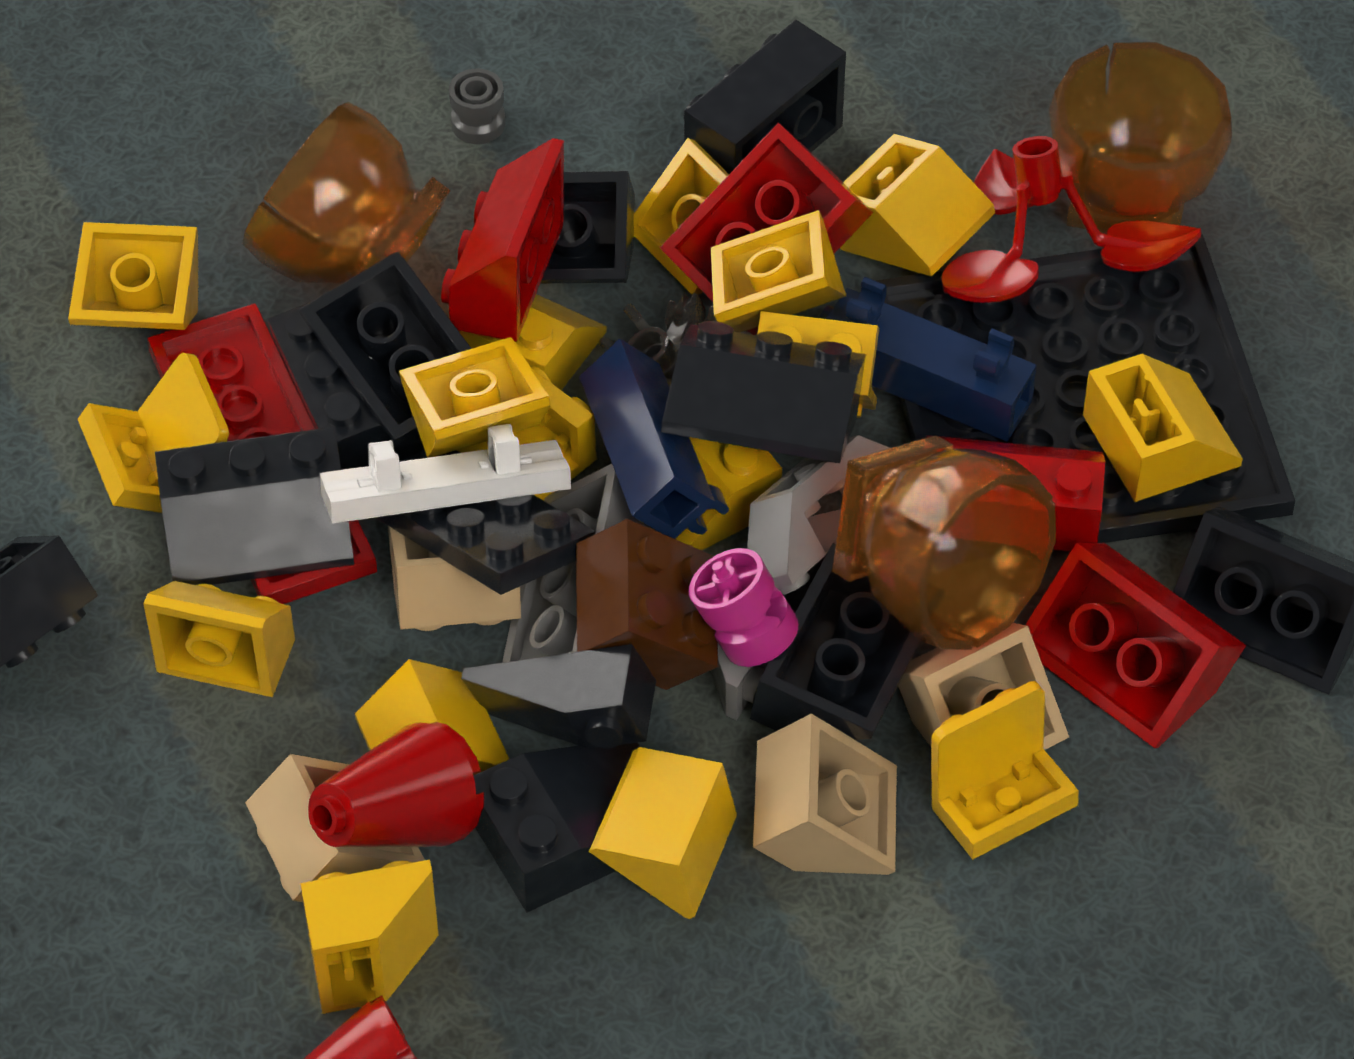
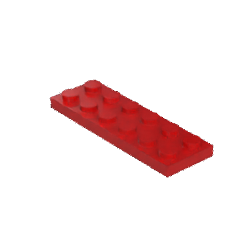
(256, 402)

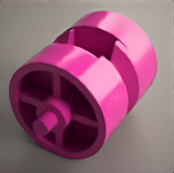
(743, 607)

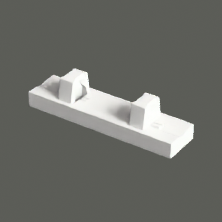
(445, 480)

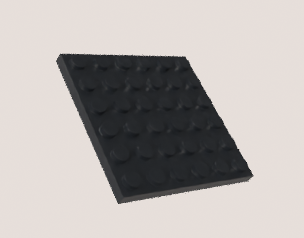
(1097, 315)

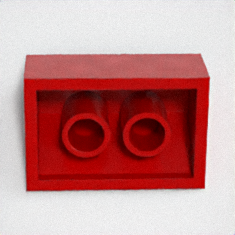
(765, 189)
(508, 245)
(1069, 475)
(1130, 642)

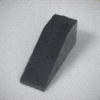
(578, 696)

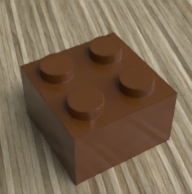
(637, 593)

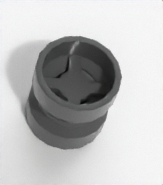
(477, 106)

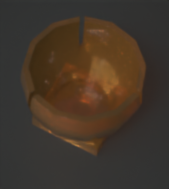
(1145, 140)
(343, 203)
(945, 538)

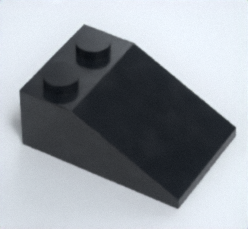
(545, 815)

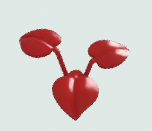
(1037, 179)

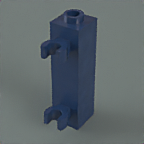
(941, 367)
(653, 467)

